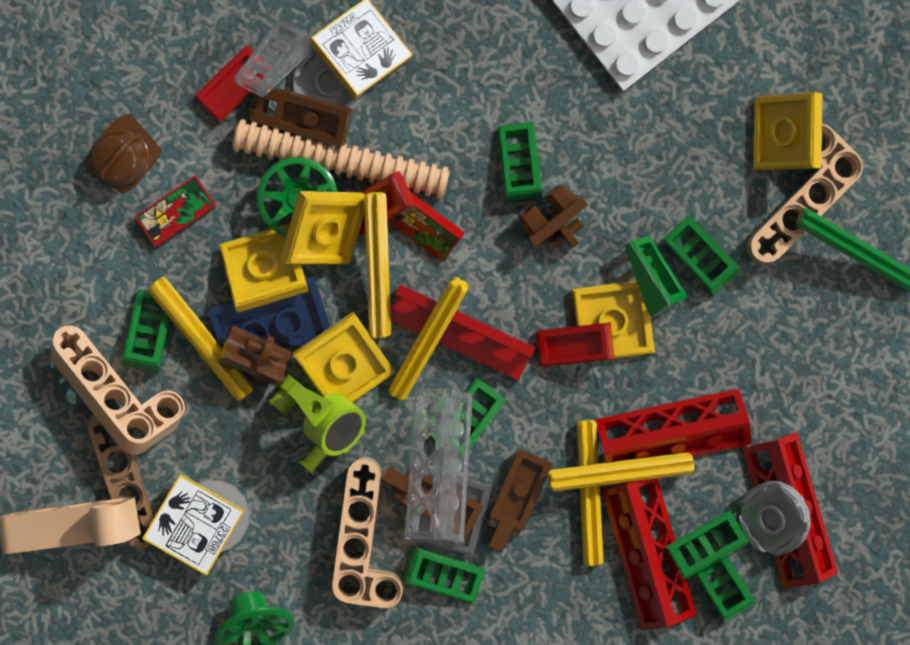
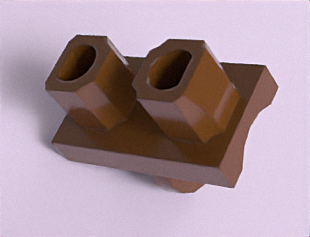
(566, 206)
(255, 356)

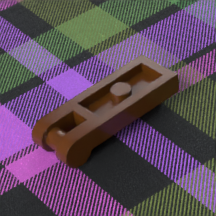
(303, 115)

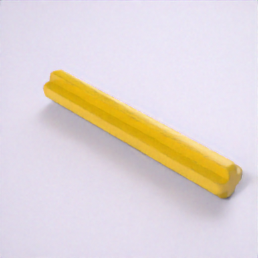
(377, 264)
(199, 337)
(428, 338)
(621, 471)
(590, 496)

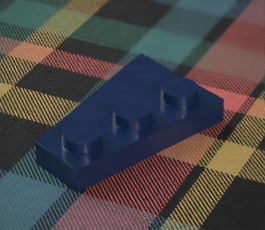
(289, 320)

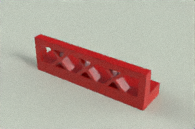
(464, 334)
(705, 436)
(791, 468)
(643, 554)

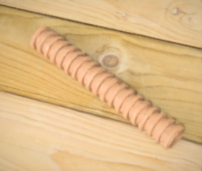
(339, 159)

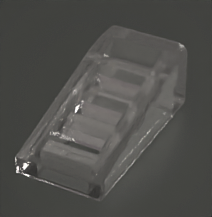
(281, 38)

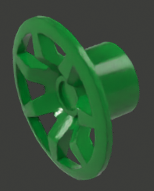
(290, 191)
(253, 618)

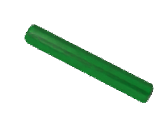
(854, 248)

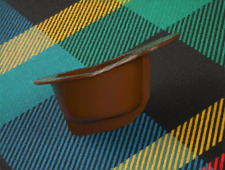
(123, 154)

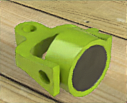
(329, 423)

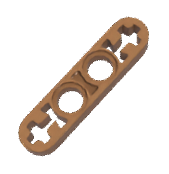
(118, 480)

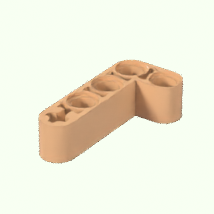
(827, 178)
(112, 387)
(68, 525)
(364, 531)

